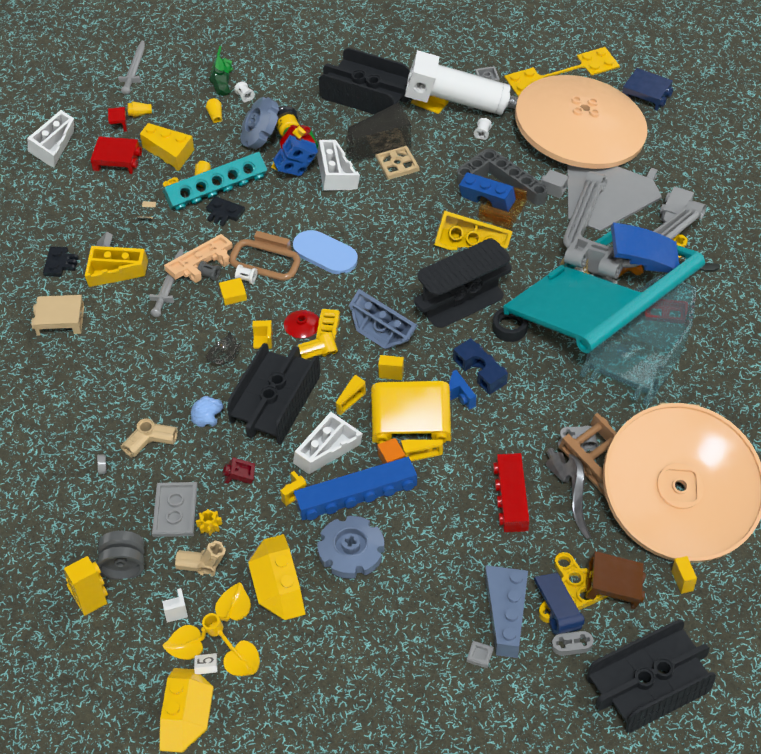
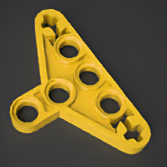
(574, 589)

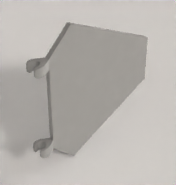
(623, 196)

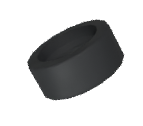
(509, 335)

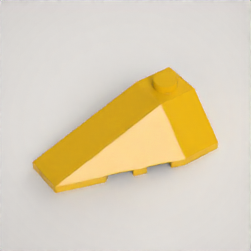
(465, 232)

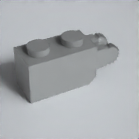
(675, 203)

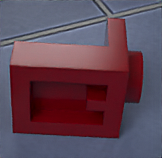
(239, 470)

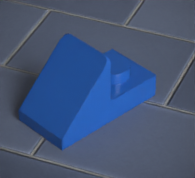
(460, 389)

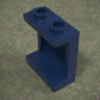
(649, 87)

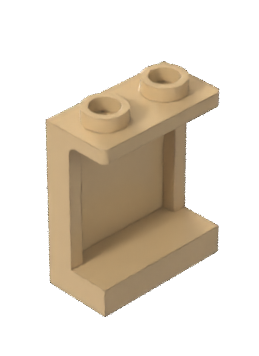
(58, 312)

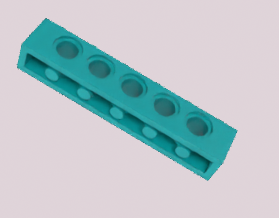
(253, 162)

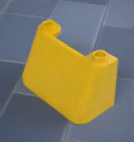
(410, 409)

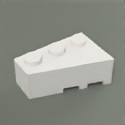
(51, 138)
(334, 167)

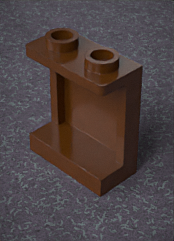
(615, 578)

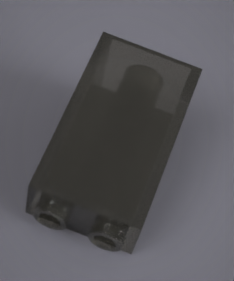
(379, 134)

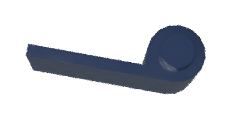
(564, 613)

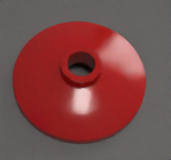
(301, 329)

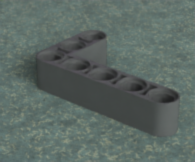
(506, 171)

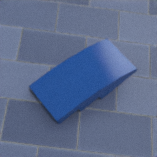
(644, 248)

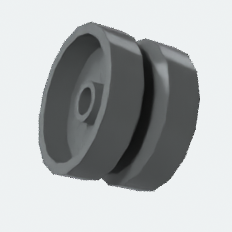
(120, 555)

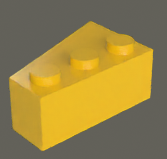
(86, 585)

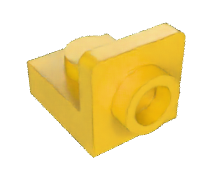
(287, 492)

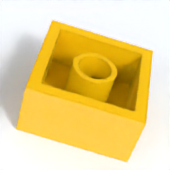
(232, 291)
(391, 367)
(684, 574)

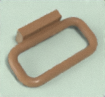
(271, 244)

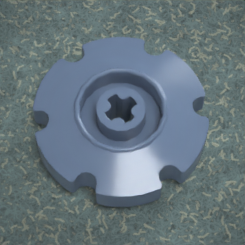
(259, 123)
(351, 547)

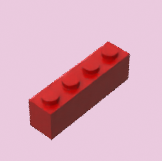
(512, 493)

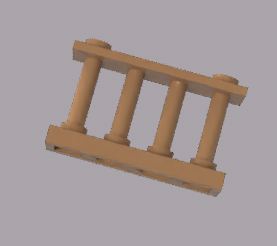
(572, 446)

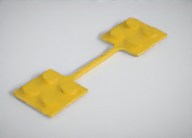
(593, 61)

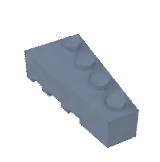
(506, 602)

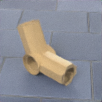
(146, 433)
(203, 562)

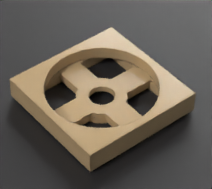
(401, 169)

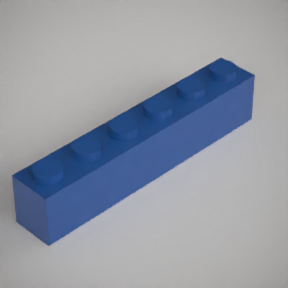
(355, 488)

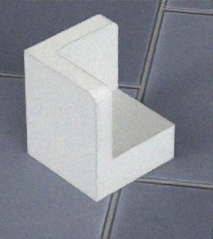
(175, 608)

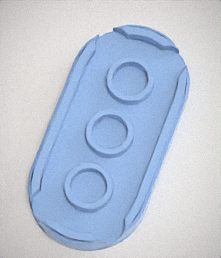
(325, 252)

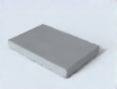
(175, 509)

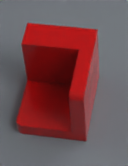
(118, 115)

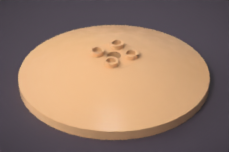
(555, 121)
(704, 455)

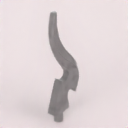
(564, 471)

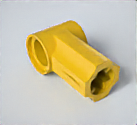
(322, 345)

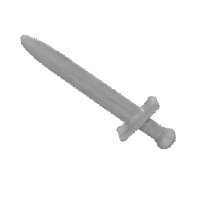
(131, 75)
(164, 292)

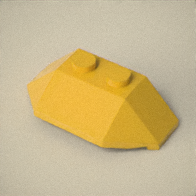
(276, 578)
(184, 709)

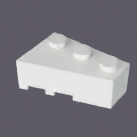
(326, 443)

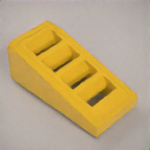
(328, 317)
(352, 393)
(421, 448)

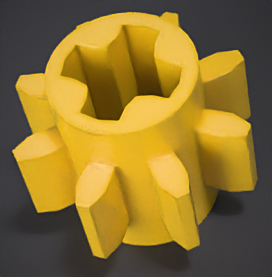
(209, 522)

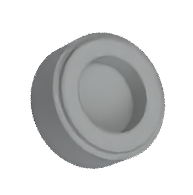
(101, 464)

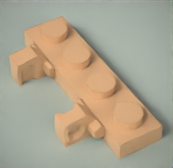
(188, 263)

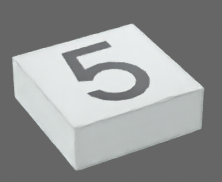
(205, 663)

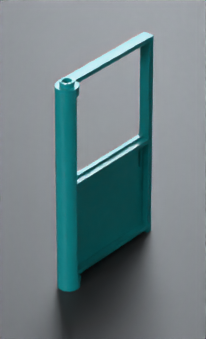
(591, 306)

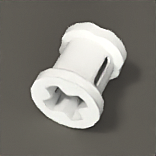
(244, 91)
(484, 126)
(241, 271)

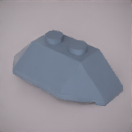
(379, 321)

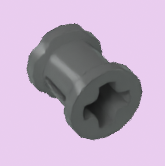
(209, 270)

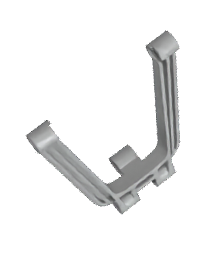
(599, 256)

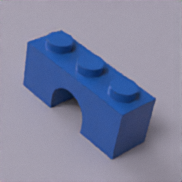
(498, 193)

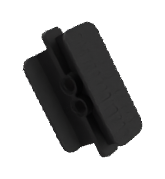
(364, 81)
(463, 283)
(273, 391)
(664, 649)

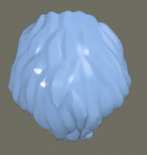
(204, 411)

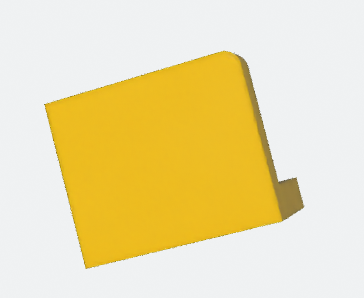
(262, 333)

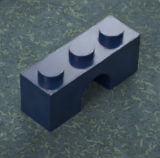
(472, 355)

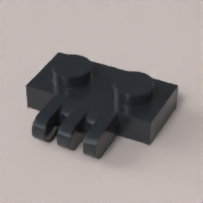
(223, 211)
(59, 260)

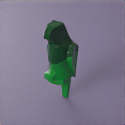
(220, 74)

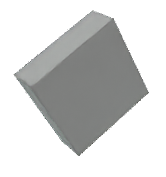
(480, 654)

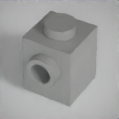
(555, 182)

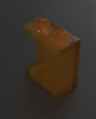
(503, 218)

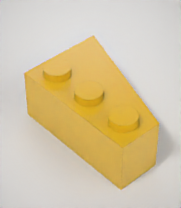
(167, 144)
(114, 265)

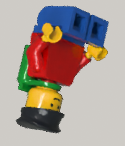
(297, 143)

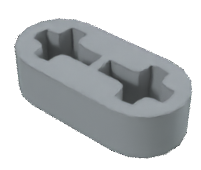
(572, 642)

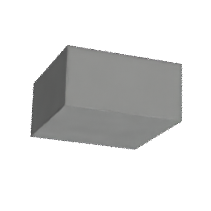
(488, 72)

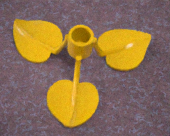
(233, 604)

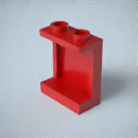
(116, 152)

